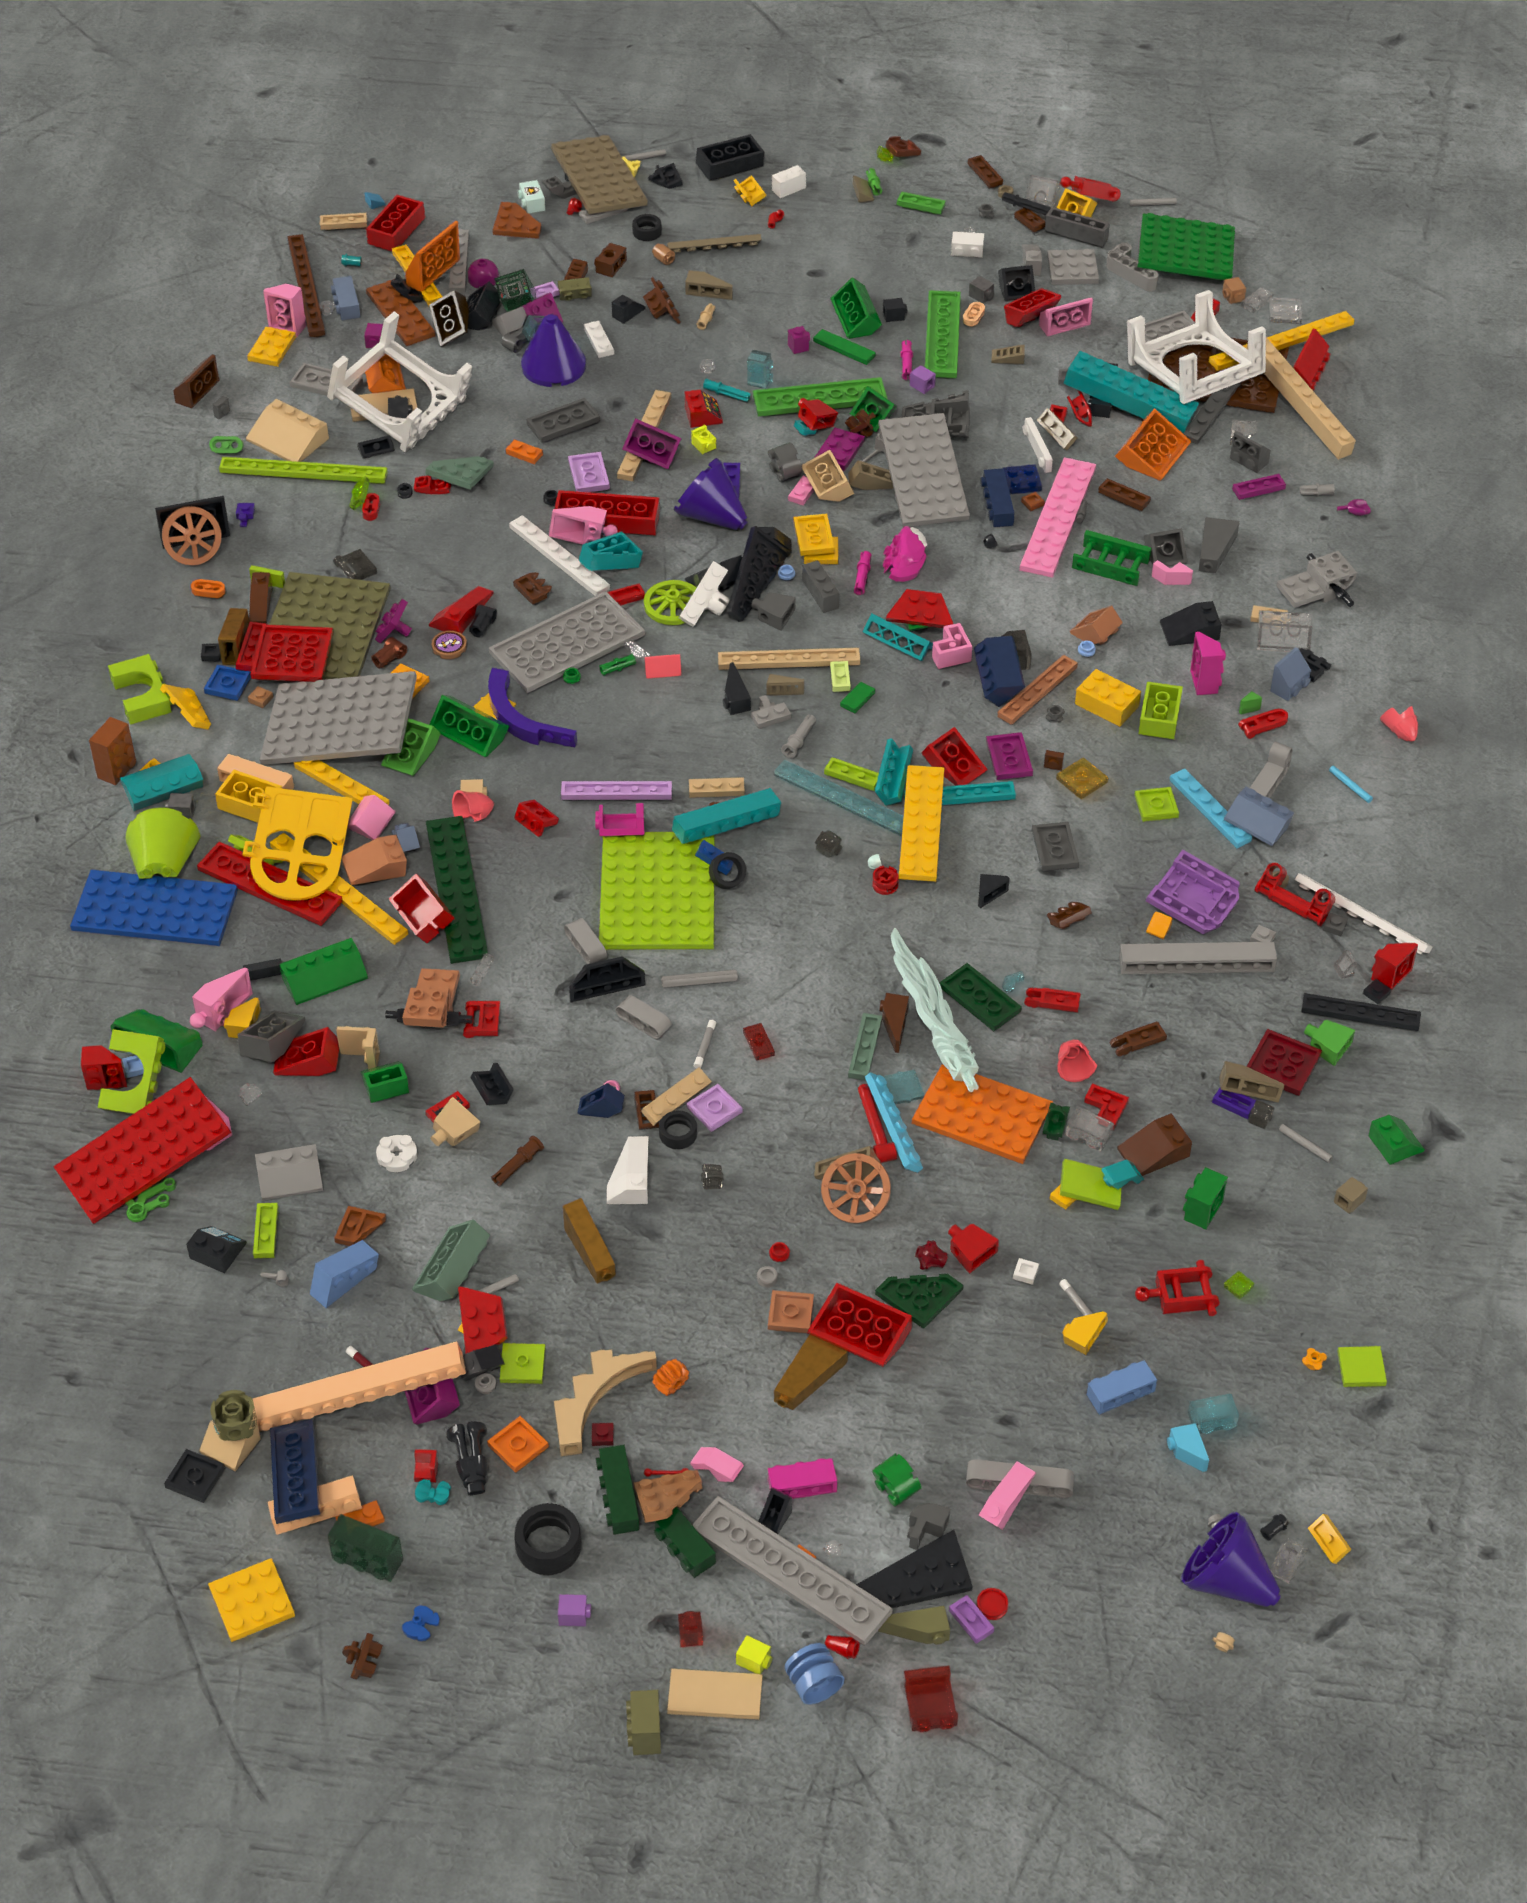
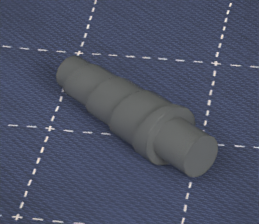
(1081, 512)

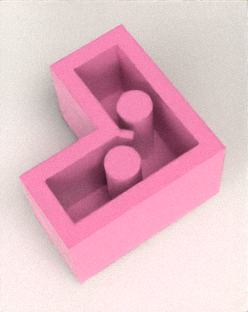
(953, 649)

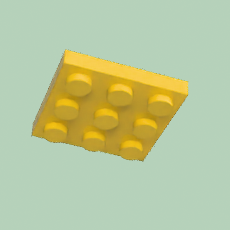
(251, 1600)

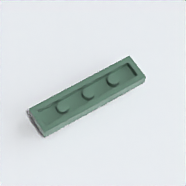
(865, 1046)

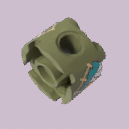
(233, 1415)

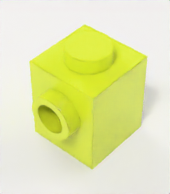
(754, 1655)

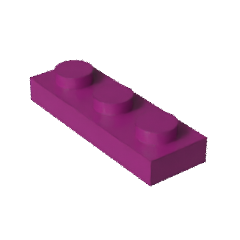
(1259, 486)

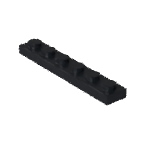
(1361, 1012)

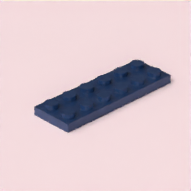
(294, 1471)

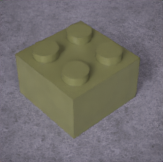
(643, 1722)

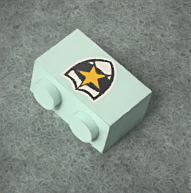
(531, 196)

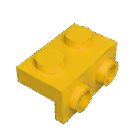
(750, 190)

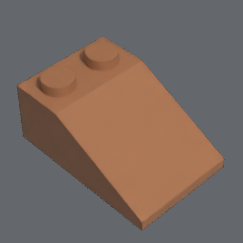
(375, 861)

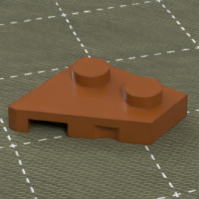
(358, 1225)

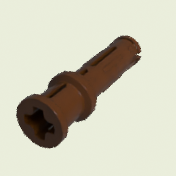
(523, 1155)

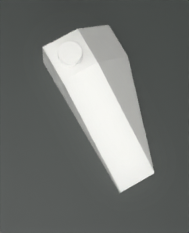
(630, 1175)

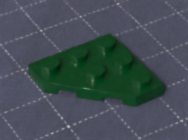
(920, 1295)

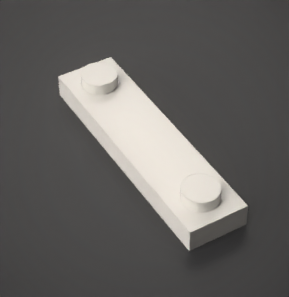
(1038, 445)

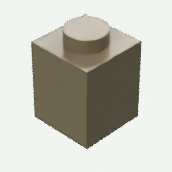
(1350, 1195)

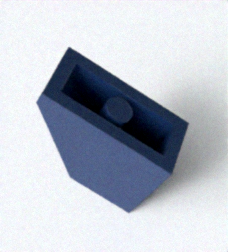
(601, 1102)

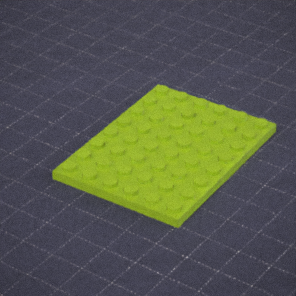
(655, 893)

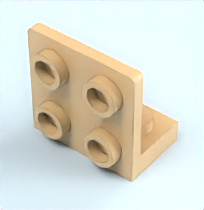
(359, 1042)

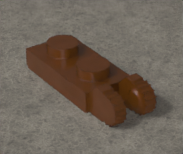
(1138, 1038)

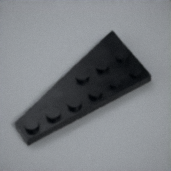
(757, 569)
(923, 1575)

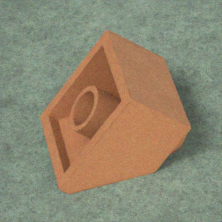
(1097, 625)

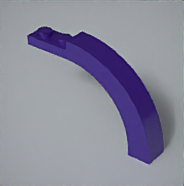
(519, 725)

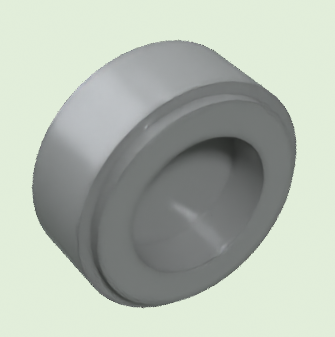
(767, 1276)

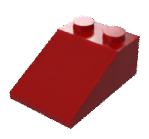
(956, 756)
(309, 1055)

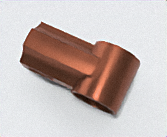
(392, 649)

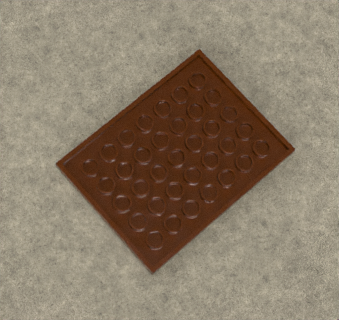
(1253, 393)

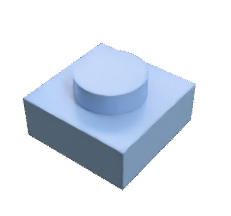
(133, 1066)

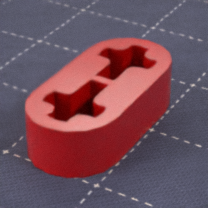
(373, 507)

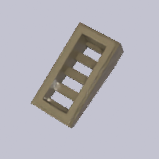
(1009, 355)
(779, 685)

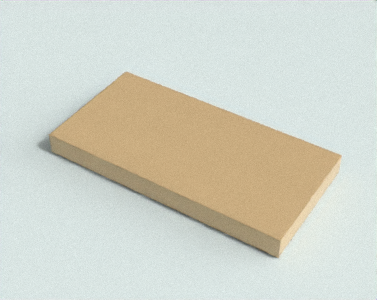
(380, 401)
(715, 1694)

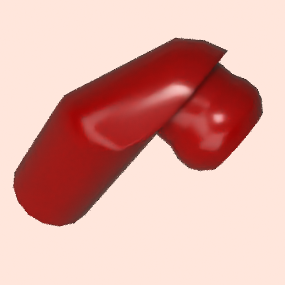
(774, 218)

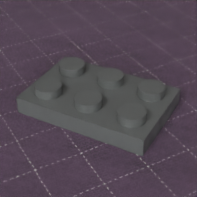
(1055, 846)

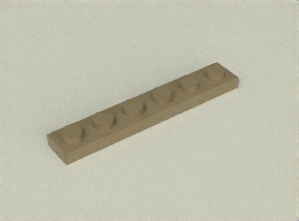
(722, 243)

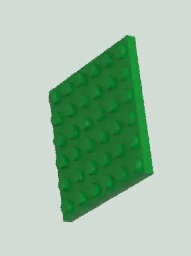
(1186, 246)

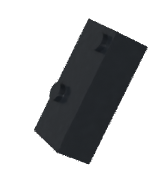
(730, 157)

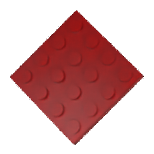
(292, 653)

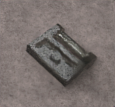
(359, 562)

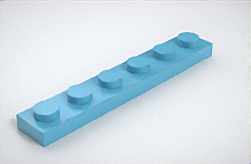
(1209, 807)
(893, 1122)

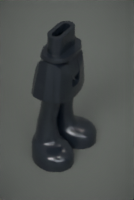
(470, 1468)

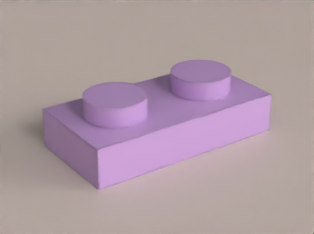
(546, 288)

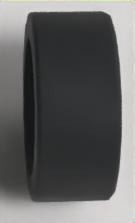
(647, 220)
(740, 866)
(678, 1117)

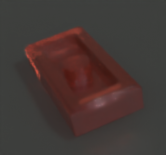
(758, 1041)

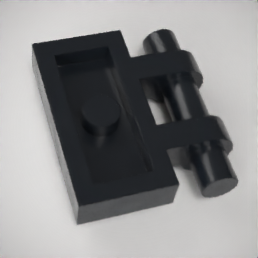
(1316, 664)

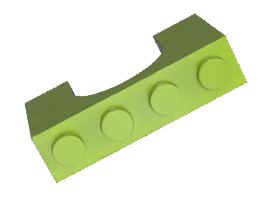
(141, 671)
(149, 1051)

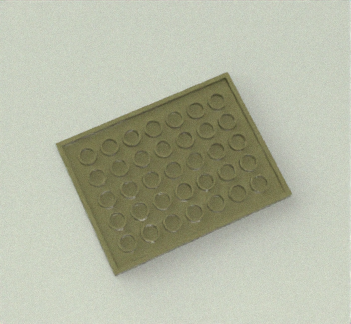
(338, 603)

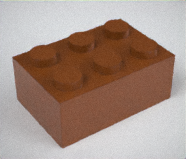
(112, 750)

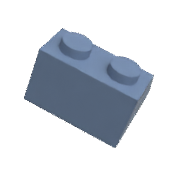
(1290, 675)

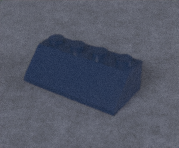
(999, 668)

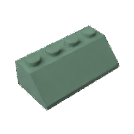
(452, 1261)

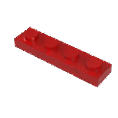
(249, 647)

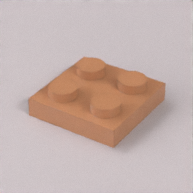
(790, 1311)

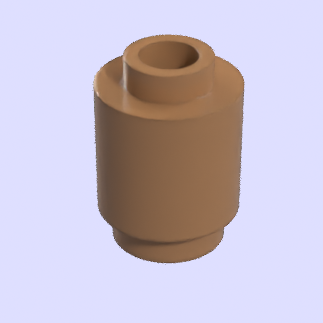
(663, 254)

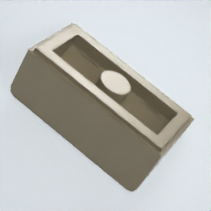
(862, 189)

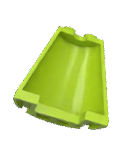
(161, 841)

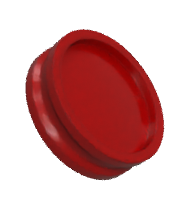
(992, 1603)

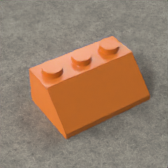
(385, 376)

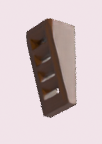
(577, 269)
(648, 1095)

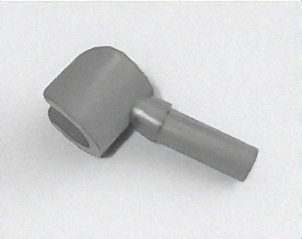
(281, 1277)

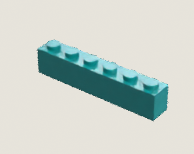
(726, 815)

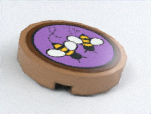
(449, 644)

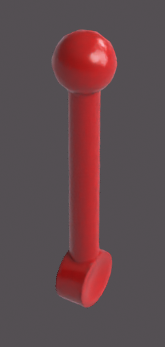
(648, 1472)

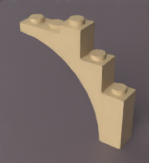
(589, 1388)

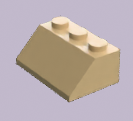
(827, 478)

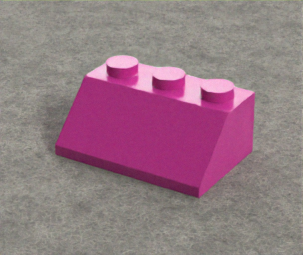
(1207, 664)

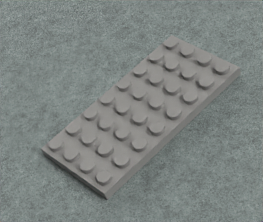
(923, 470)
(566, 641)

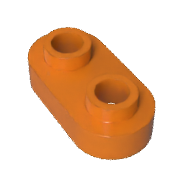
(208, 588)

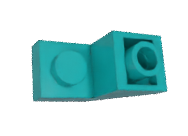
(1121, 1173)

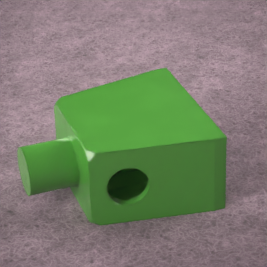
(1331, 1039)

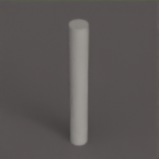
(646, 155)
(1161, 201)
(1305, 1143)
(500, 1284)

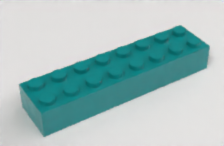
(1127, 390)

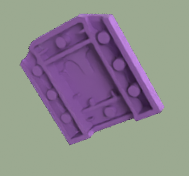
(1195, 893)

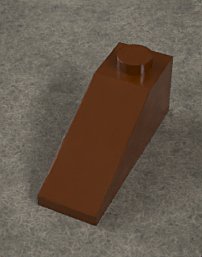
(260, 597)
(894, 1017)

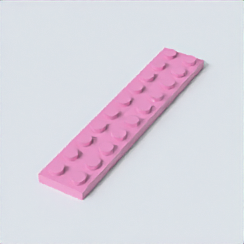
(1057, 517)

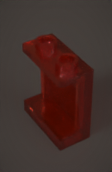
(930, 1698)

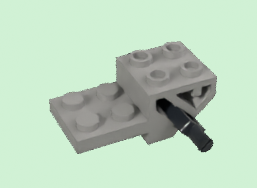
(1323, 580)

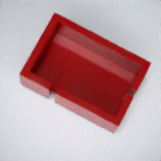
(421, 908)

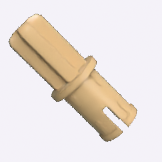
(705, 316)

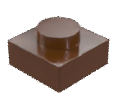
(1054, 760)

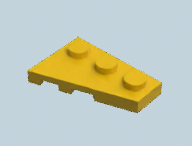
(190, 705)

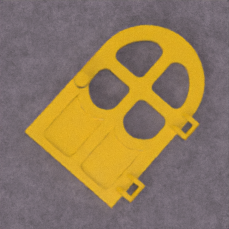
(302, 816)

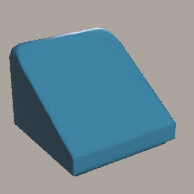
(374, 200)

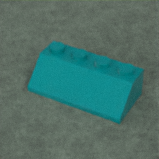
(161, 780)

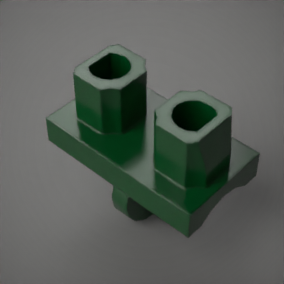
(1055, 1121)

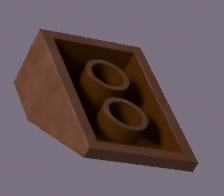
(1157, 1145)

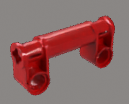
(1290, 900)

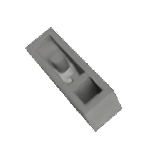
(1033, 257)

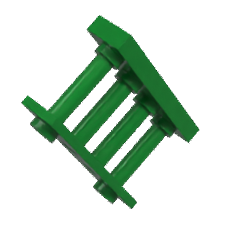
(1113, 546)

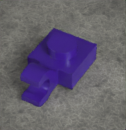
(244, 512)

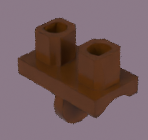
(861, 424)
(367, 1648)

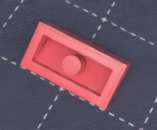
(663, 666)

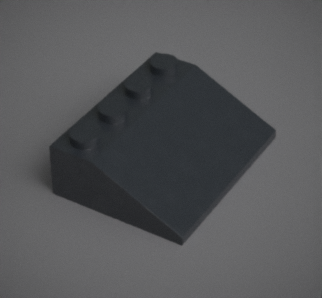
(213, 505)

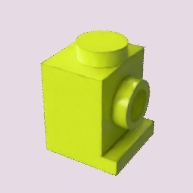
(703, 439)

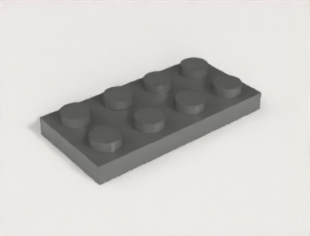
(563, 420)

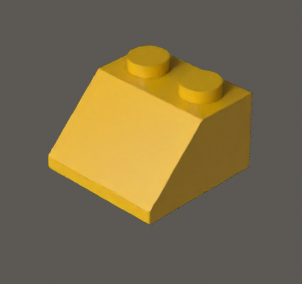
(1076, 203)

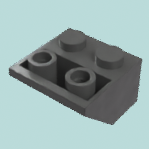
(1249, 453)

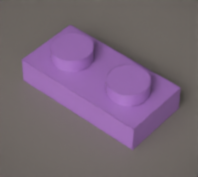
(971, 1619)

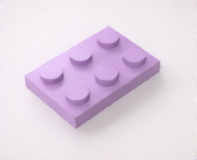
(588, 472)

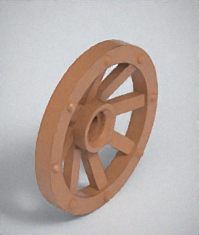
(216, 531)
(852, 1184)

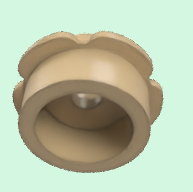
(1224, 1642)

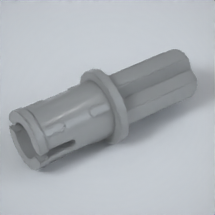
(1317, 489)

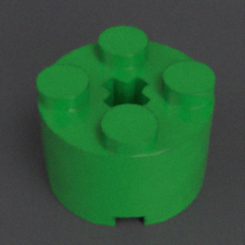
(896, 1479)

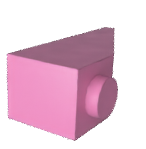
(1007, 1495)

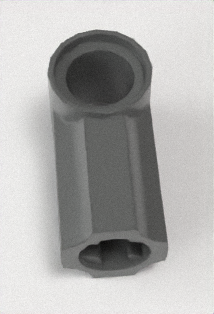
(514, 341)

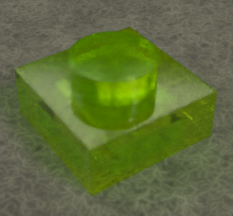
(884, 154)
(1239, 1284)

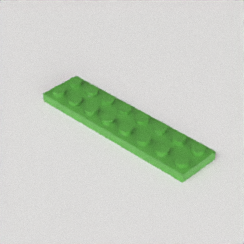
(943, 333)
(834, 394)

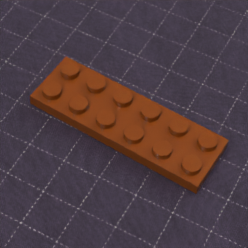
(411, 324)

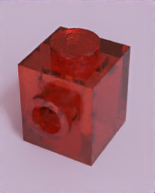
(690, 1629)

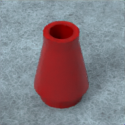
(844, 1646)

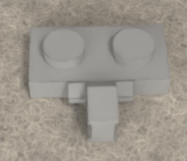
(770, 713)

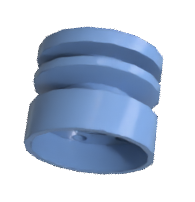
(814, 1673)

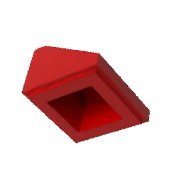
(1059, 411)

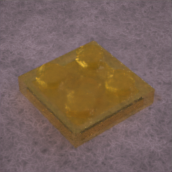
(1082, 778)

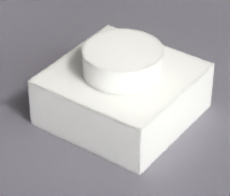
(1025, 1271)

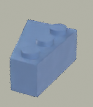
(342, 1272)

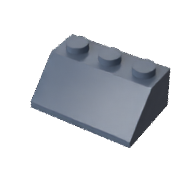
(1259, 816)

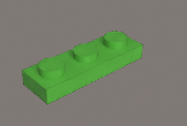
(921, 203)

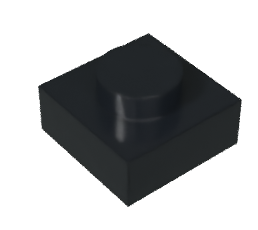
(210, 652)
(1377, 991)

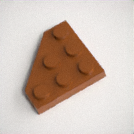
(515, 222)

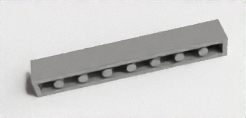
(1197, 957)

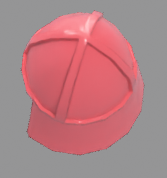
(1403, 725)
(471, 805)
(1075, 1062)

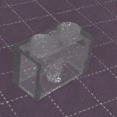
(1089, 1129)

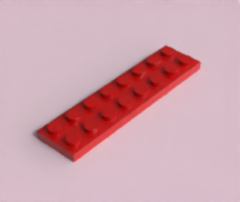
(233, 868)

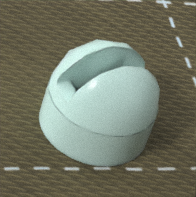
(874, 861)

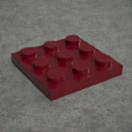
(1285, 1060)

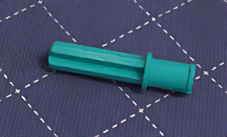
(726, 390)

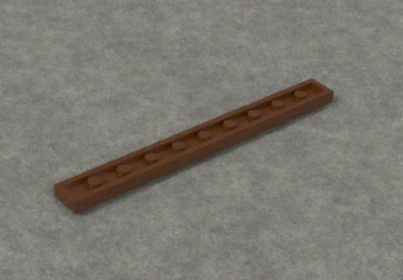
(306, 283)

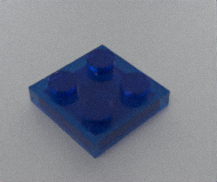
(1023, 479)

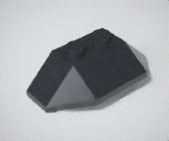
(606, 978)

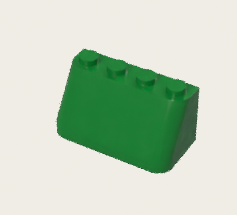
(180, 1042)

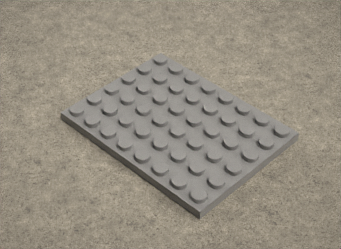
(339, 718)

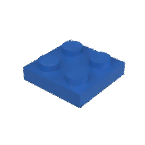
(227, 682)

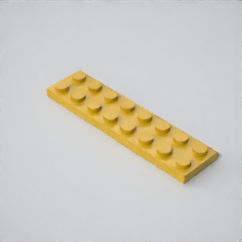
(921, 823)

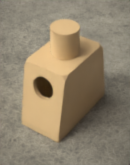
(454, 1124)

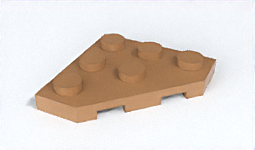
(661, 1495)

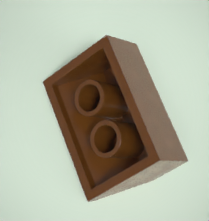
(197, 383)

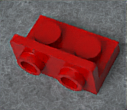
(535, 816)

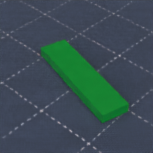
(844, 346)

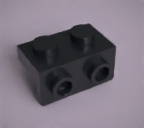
(492, 1085)

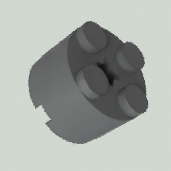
(785, 461)

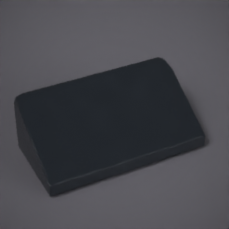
(375, 447)
(264, 969)

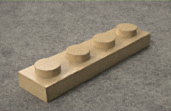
(676, 1096)

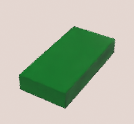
(857, 697)

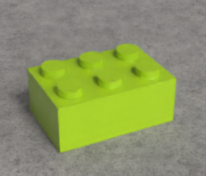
(1160, 710)

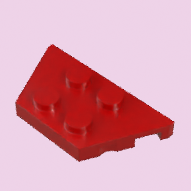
(920, 609)
(481, 1319)

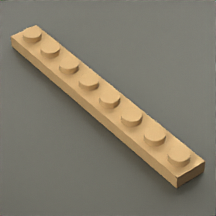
(652, 416)
(788, 658)

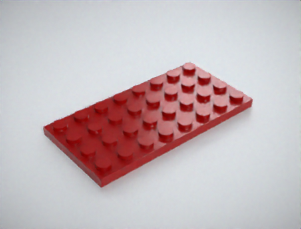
(142, 1150)

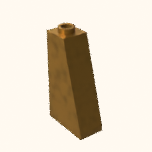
(232, 635)
(588, 1241)
(808, 1371)

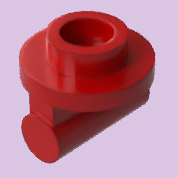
(574, 206)

